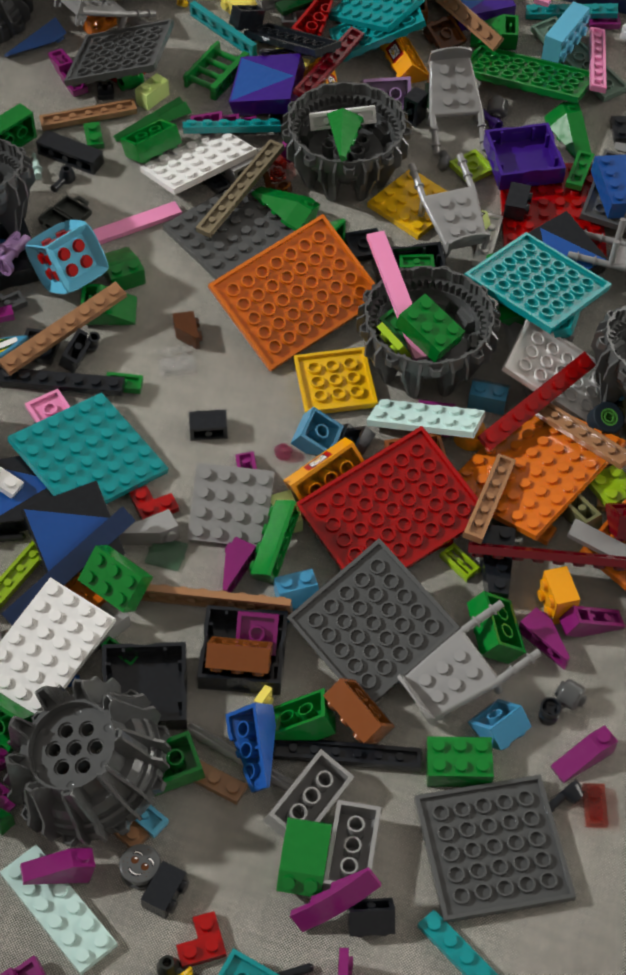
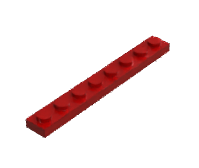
(536, 401)

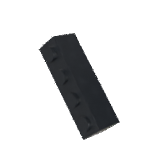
(70, 152)

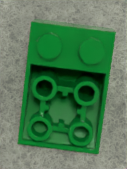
(506, 26)
(120, 314)

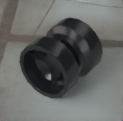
(549, 711)

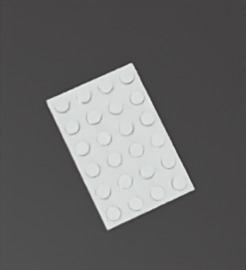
(198, 161)
(539, 357)
(49, 643)

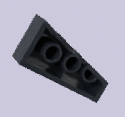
(497, 572)

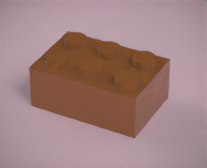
(239, 655)
(358, 711)

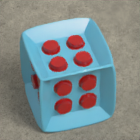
(67, 256)

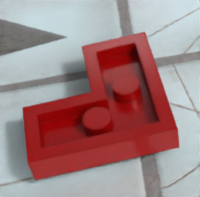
(147, 506)
(208, 945)

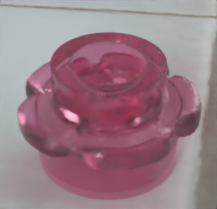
(283, 455)

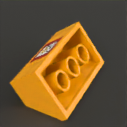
(405, 59)
(324, 468)

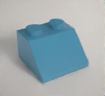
(488, 396)
(316, 432)
(296, 586)
(502, 722)

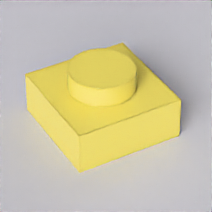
(265, 696)

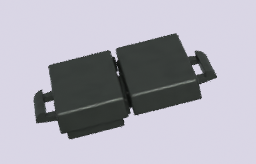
(64, 210)

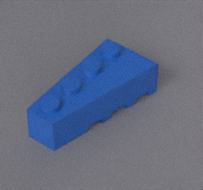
(610, 181)

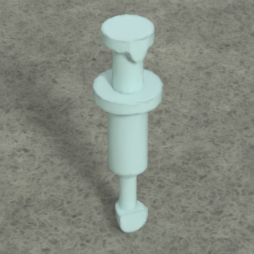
(36, 167)

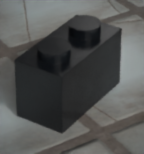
(246, 16)
(416, 105)
(517, 201)
(208, 425)
(164, 890)
(371, 917)

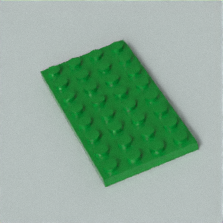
(530, 74)

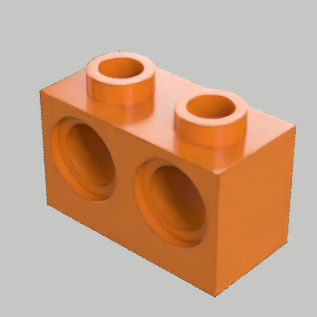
(98, 24)

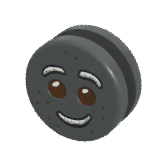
(139, 866)

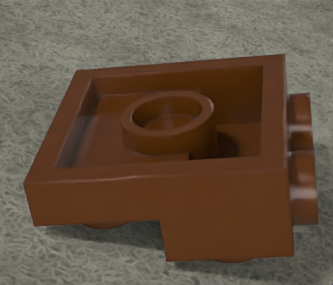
(444, 33)

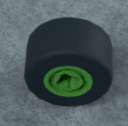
(606, 418)

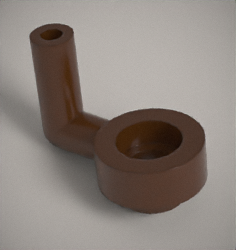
(284, 185)

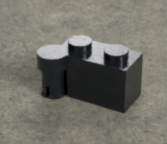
(78, 348)

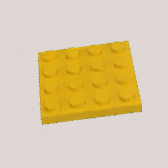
(401, 203)
(335, 380)

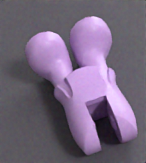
(11, 248)

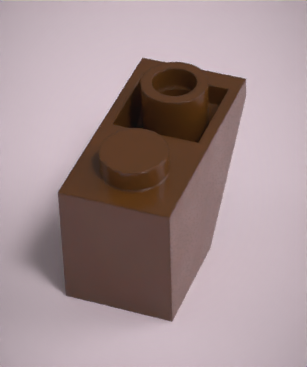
(186, 328)

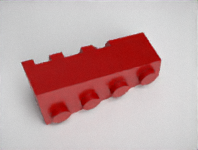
(315, 17)

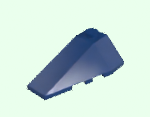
(44, 36)
(254, 736)

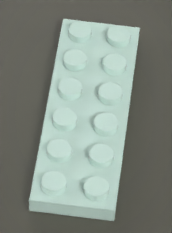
(434, 418)
(62, 916)

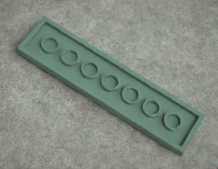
(580, 59)

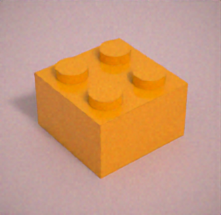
(557, 592)

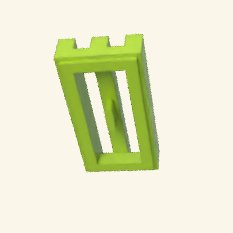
(457, 564)

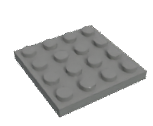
(229, 504)

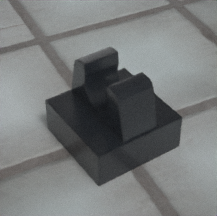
(105, 91)

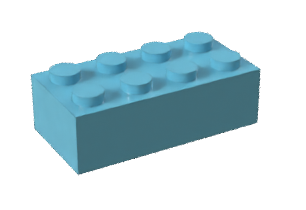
(566, 33)

